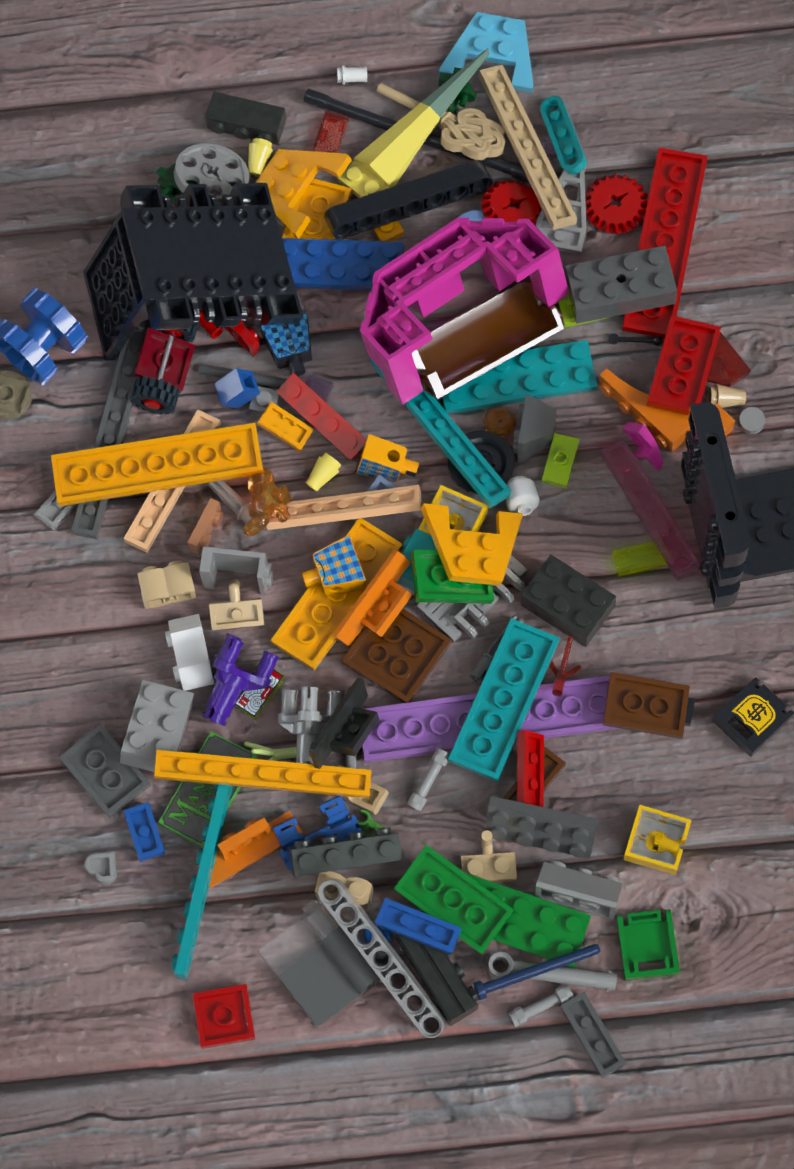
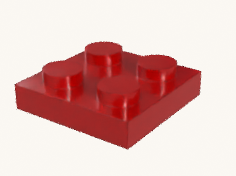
(224, 1016)

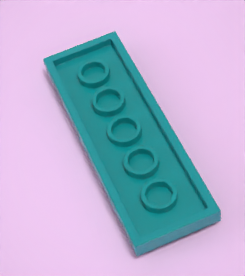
(534, 372)
(504, 700)

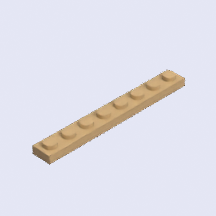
(527, 147)

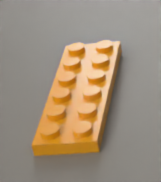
(311, 624)

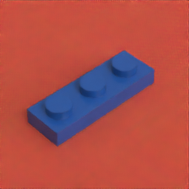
(418, 926)

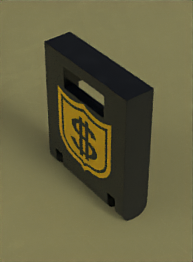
(758, 712)

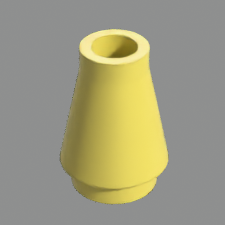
(259, 154)
(323, 471)

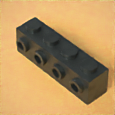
(344, 853)

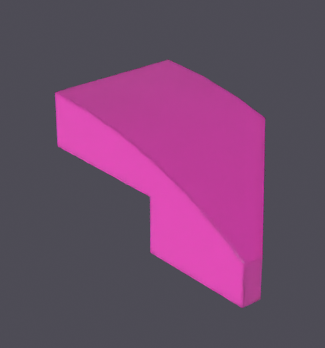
(645, 441)

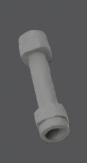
(417, 800)
(519, 1016)

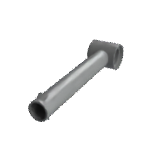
(561, 975)

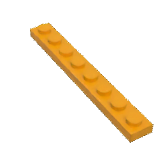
(262, 774)

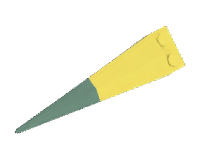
(389, 155)

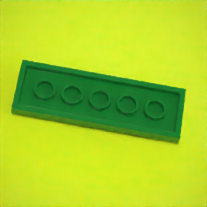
(538, 923)

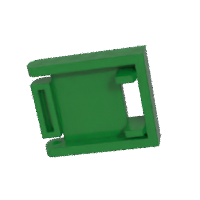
(647, 941)

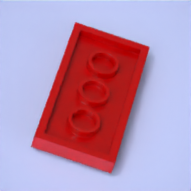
(683, 365)

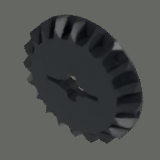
(494, 450)

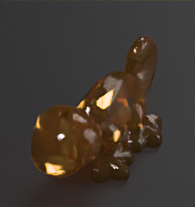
(266, 503)

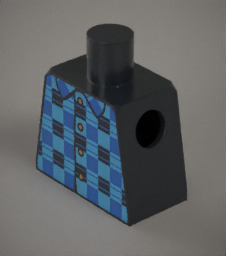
(289, 344)

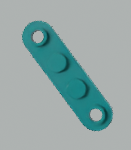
(563, 135)

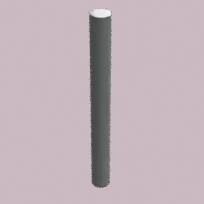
(260, 379)

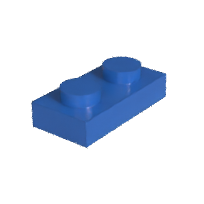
(144, 832)

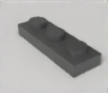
(593, 1035)

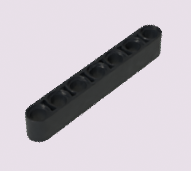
(408, 199)

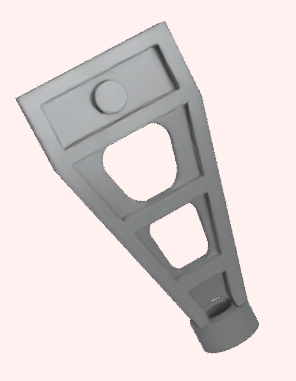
(569, 238)

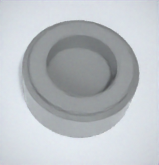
(751, 420)

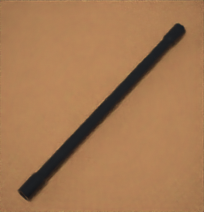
(326, 102)

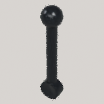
(614, 339)

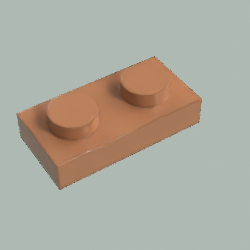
(201, 534)

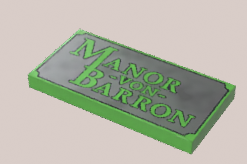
(191, 801)

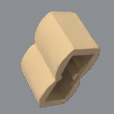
(166, 584)
(359, 887)

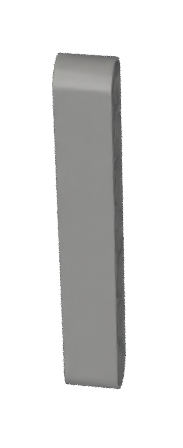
(384, 971)

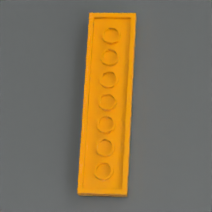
(156, 464)

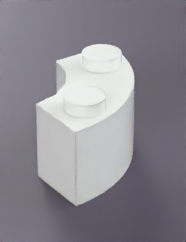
(190, 652)

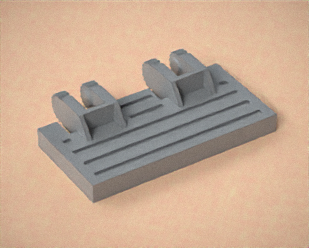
(448, 615)

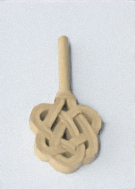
(465, 133)

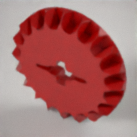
(498, 198)
(614, 218)

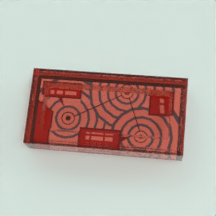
(331, 133)

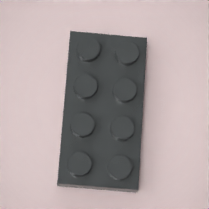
(541, 827)

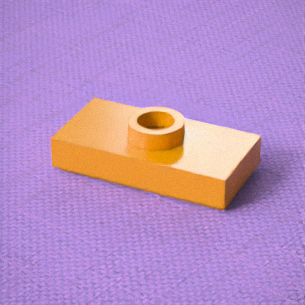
(285, 426)

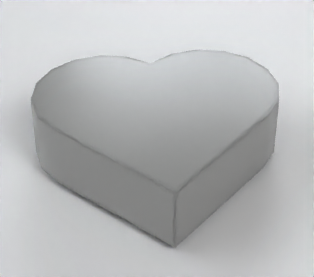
(102, 866)

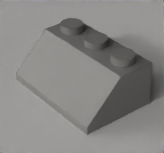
(579, 889)

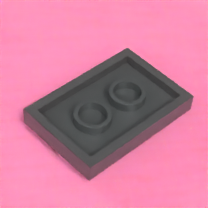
(98, 769)

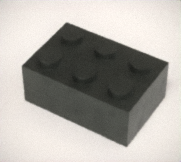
(568, 600)

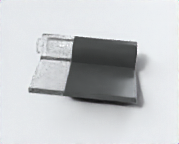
(319, 964)

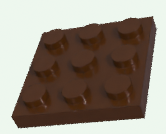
(399, 658)

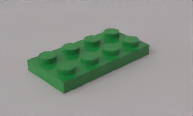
(455, 898)

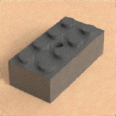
(620, 284)

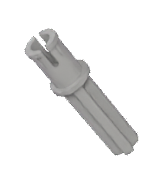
(232, 499)

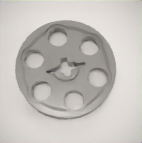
(210, 171)

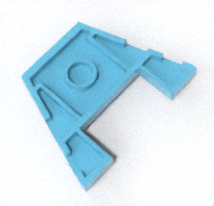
(506, 46)

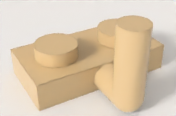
(236, 612)
(490, 866)

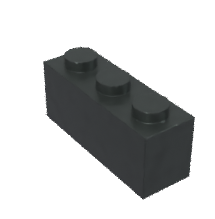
(245, 118)

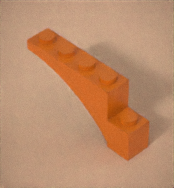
(664, 425)

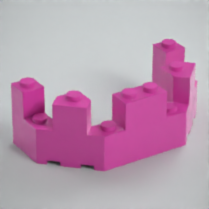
(431, 277)

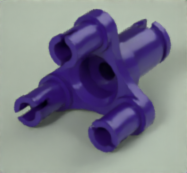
(233, 679)

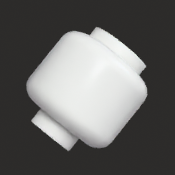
(523, 495)

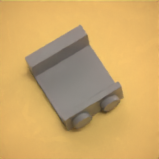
(234, 561)

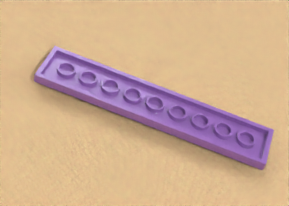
(424, 725)

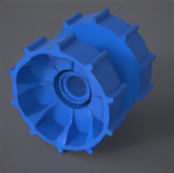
(47, 326)

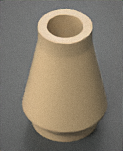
(725, 396)

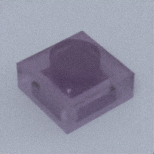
(320, 386)

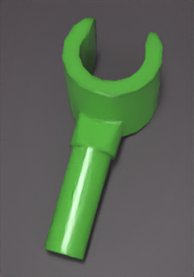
(369, 823)

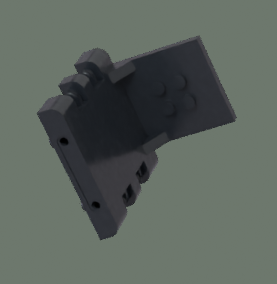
(188, 259)
(738, 523)

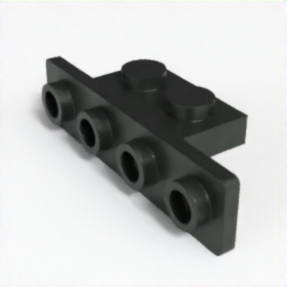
(346, 727)

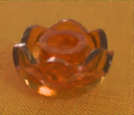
(505, 427)

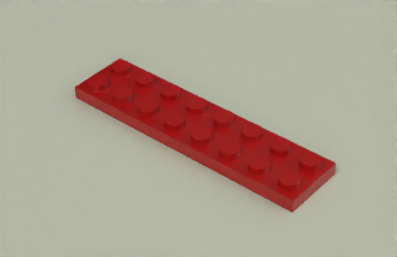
(669, 223)

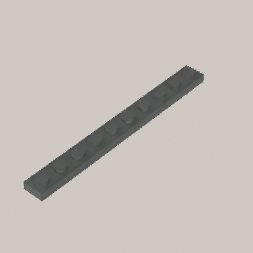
(112, 427)

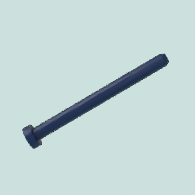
(483, 988)

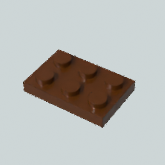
(646, 705)

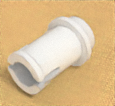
(351, 74)

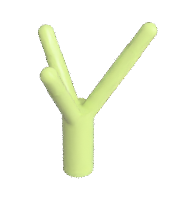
(276, 754)

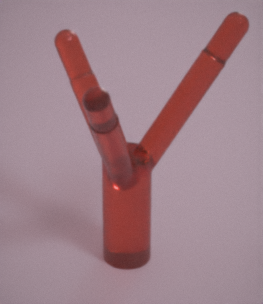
(561, 674)

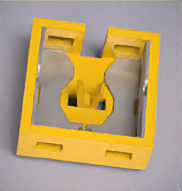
(466, 510)
(647, 832)

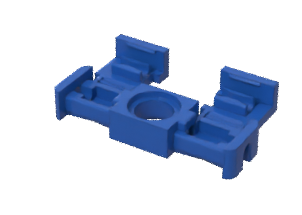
(338, 821)

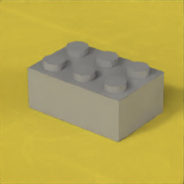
(155, 724)

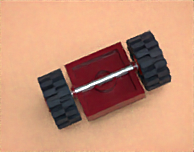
(162, 368)

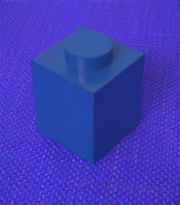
(237, 388)

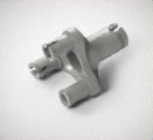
(308, 721)

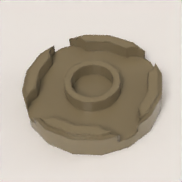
(14, 395)

